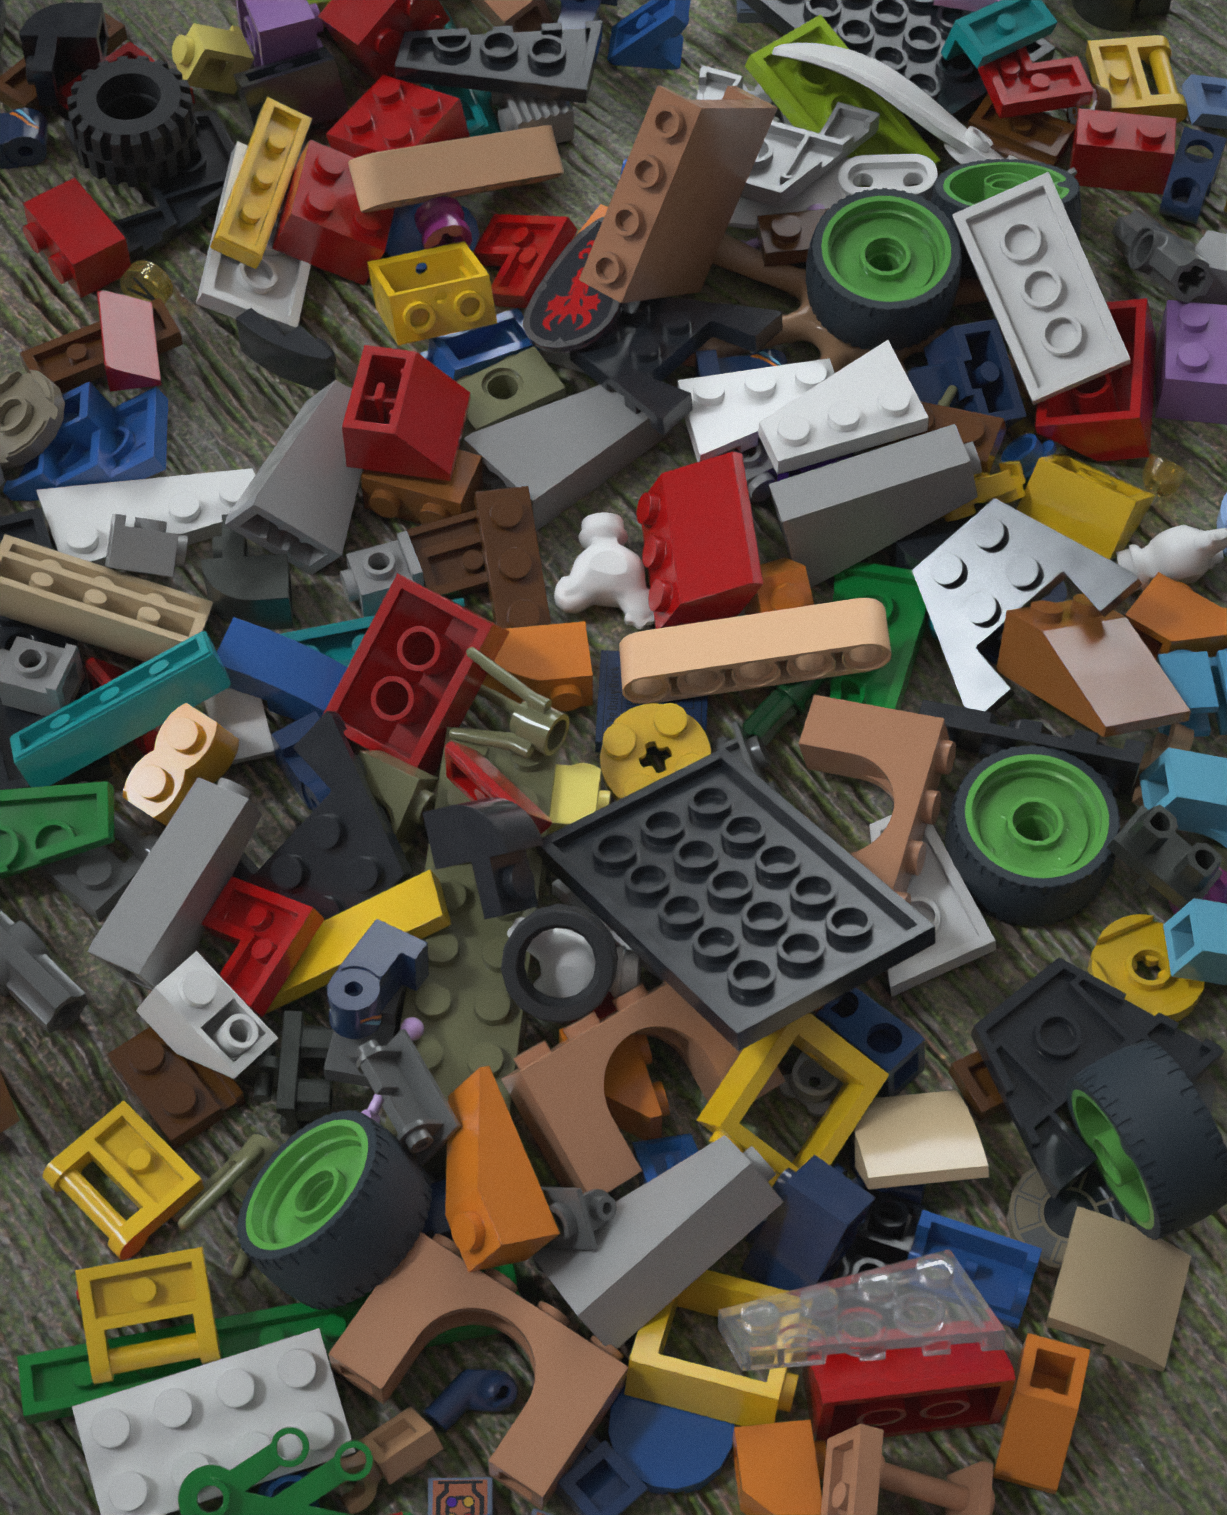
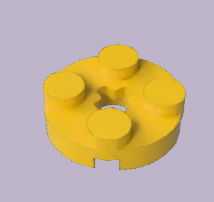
(1004, 486)
(644, 727)
(1135, 940)

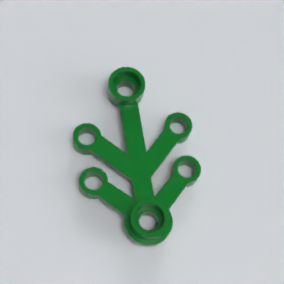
(290, 1501)

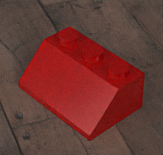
(1113, 412)
(699, 542)
(414, 674)
(909, 1391)

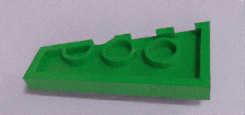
(906, 626)
(53, 824)

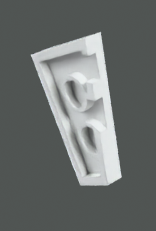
(733, 403)
(845, 413)
(947, 904)

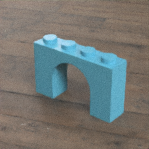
(1196, 793)

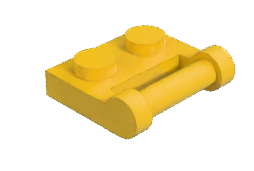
(1119, 69)
(138, 1164)
(143, 1293)

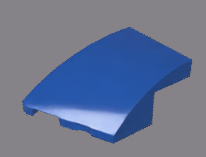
(99, 443)

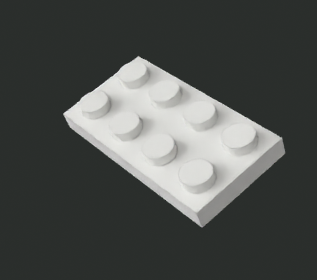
(1041, 288)
(272, 289)
(217, 1414)

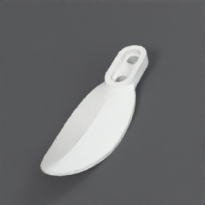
(961, 143)
(845, 179)

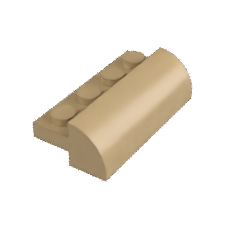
(95, 602)

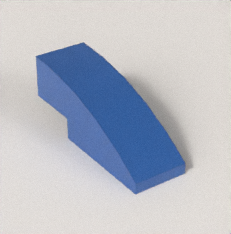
(480, 347)
(278, 670)

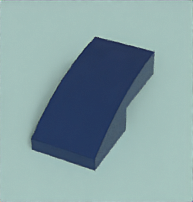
(600, 1482)

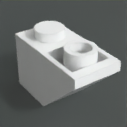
(205, 1019)

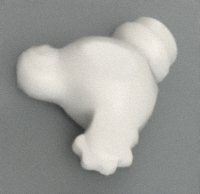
(1177, 553)
(606, 573)
(569, 963)

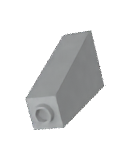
(563, 448)
(303, 489)
(873, 499)
(177, 884)
(662, 1239)

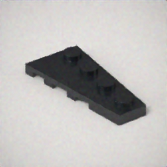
(979, 733)

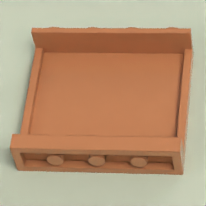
(677, 194)

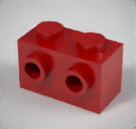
(1123, 151)
(76, 238)

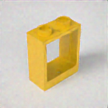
(442, 300)
(755, 1066)
(700, 1387)

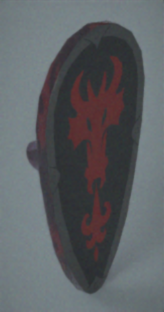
(565, 310)

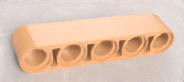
(455, 168)
(754, 651)

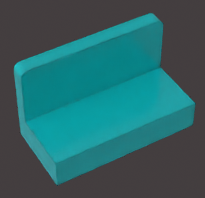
(998, 30)

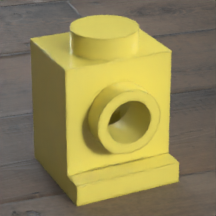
(205, 53)
(576, 794)

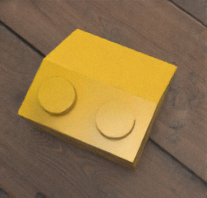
(1084, 503)

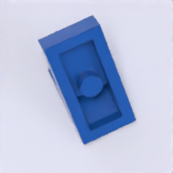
(650, 36)

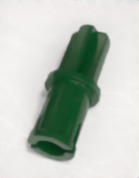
(780, 708)

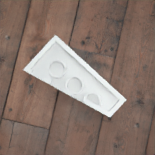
(188, 503)

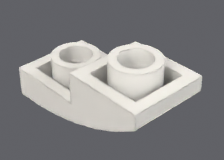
(245, 719)

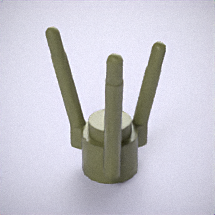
(532, 721)
(235, 1173)

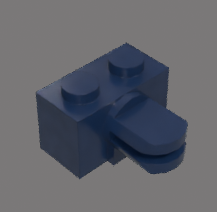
(978, 365)
(810, 1229)

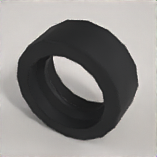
(554, 1008)

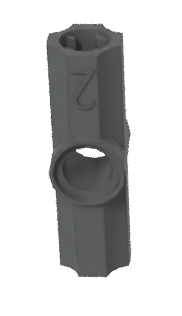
(1162, 256)
(35, 979)

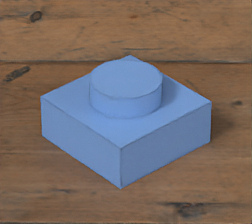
(1206, 100)

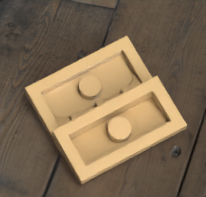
(918, 1141)
(1119, 1289)

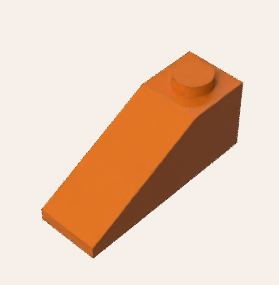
(550, 662)
(490, 1185)

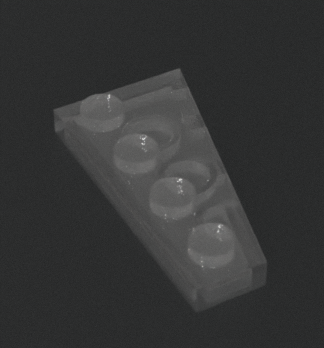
(895, 1306)

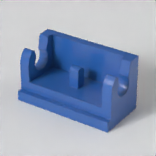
(995, 1263)

